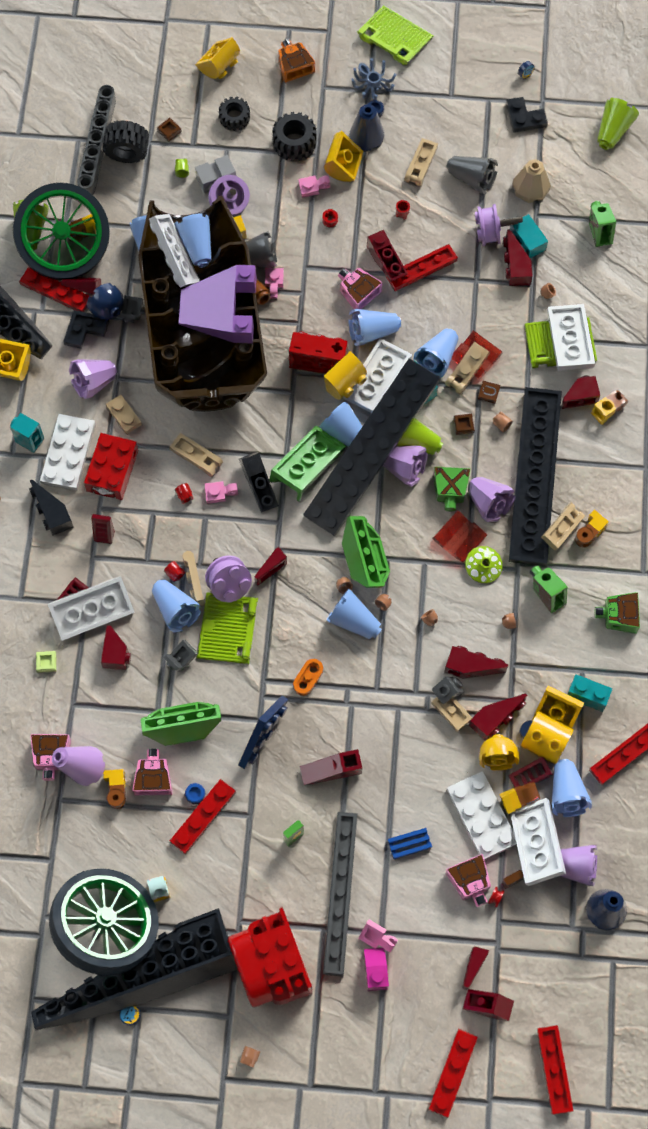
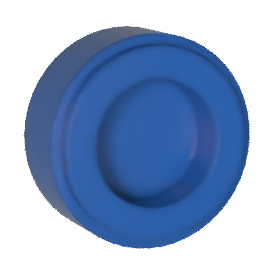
(195, 793)

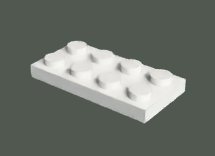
(174, 250)
(570, 337)
(382, 368)
(67, 452)
(91, 608)
(482, 815)
(537, 842)

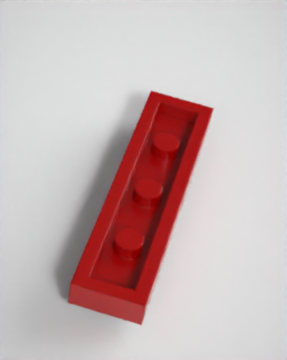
(425, 266)
(54, 290)
(621, 756)
(202, 816)
(555, 1070)
(453, 1073)

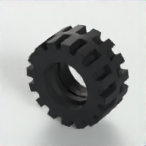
(234, 122)

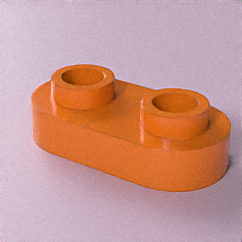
(307, 677)

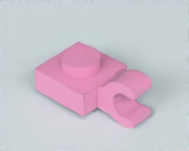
(310, 186)
(274, 280)
(217, 491)
(374, 936)

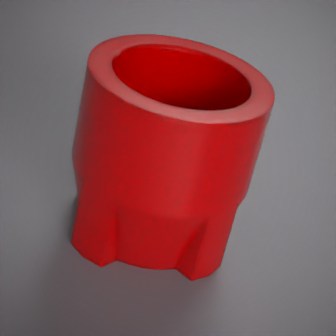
(402, 209)
(184, 493)
(174, 571)

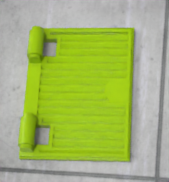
(389, 32)
(541, 343)
(226, 629)

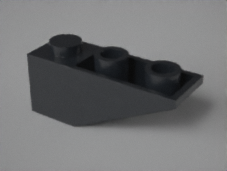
(258, 481)
(54, 511)

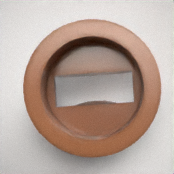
(548, 291)
(344, 580)
(383, 602)
(430, 617)
(509, 621)

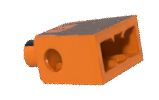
(295, 61)

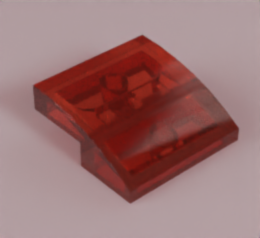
(462, 349)
(459, 536)

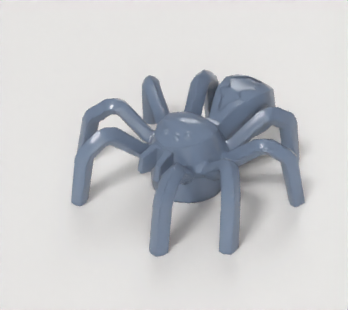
(373, 79)

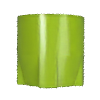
(181, 168)

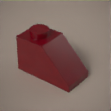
(582, 393)
(115, 652)
(488, 1004)

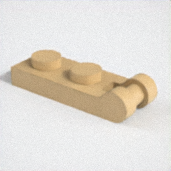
(421, 161)
(467, 367)
(195, 454)
(562, 526)
(192, 577)

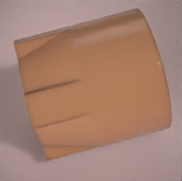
(502, 421)
(249, 1056)

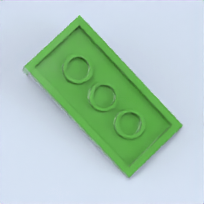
(307, 461)

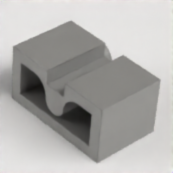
(209, 173)

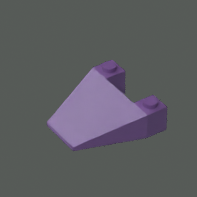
(211, 304)

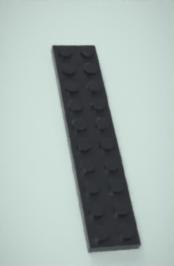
(371, 447)
(535, 476)

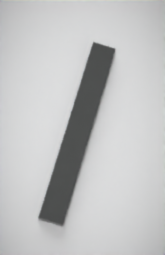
(340, 894)

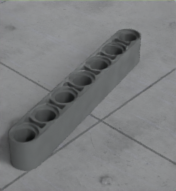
(96, 132)

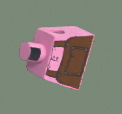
(359, 287)
(43, 748)
(152, 775)
(470, 879)

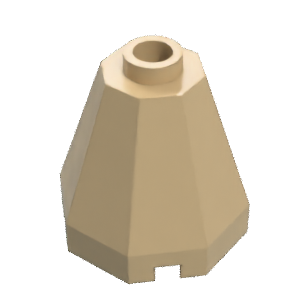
(531, 182)

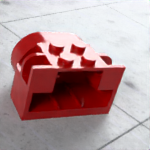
(270, 961)

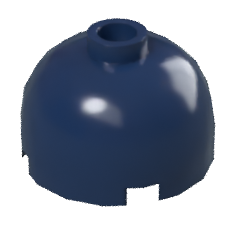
(106, 302)

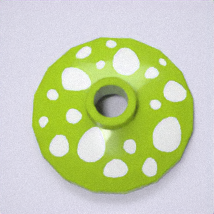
(477, 570)

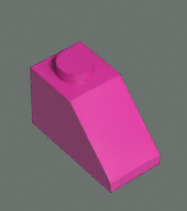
(376, 969)

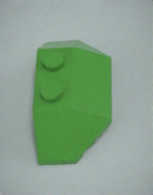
(364, 553)
(181, 723)

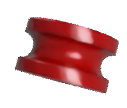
(330, 212)
(496, 897)

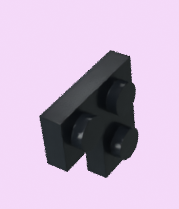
(522, 119)
(80, 325)

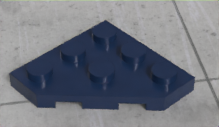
(263, 731)

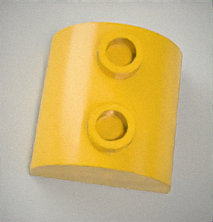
(218, 58)
(343, 158)
(14, 359)
(345, 376)
(559, 706)
(547, 737)

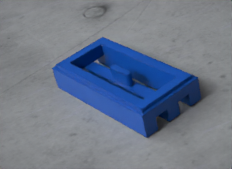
(406, 836)

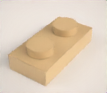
(123, 414)
(453, 713)

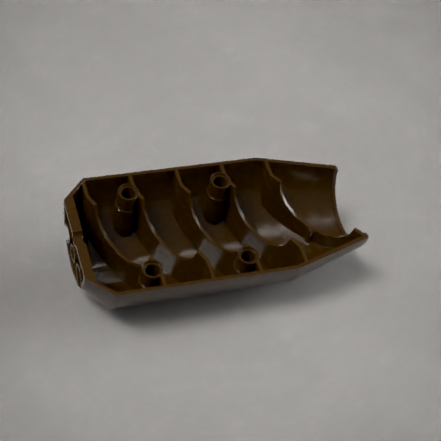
(186, 363)

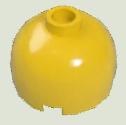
(498, 753)

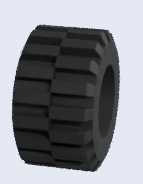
(125, 141)
(295, 148)

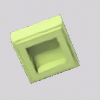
(46, 661)

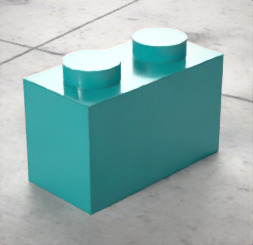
(530, 236)
(27, 432)
(590, 692)

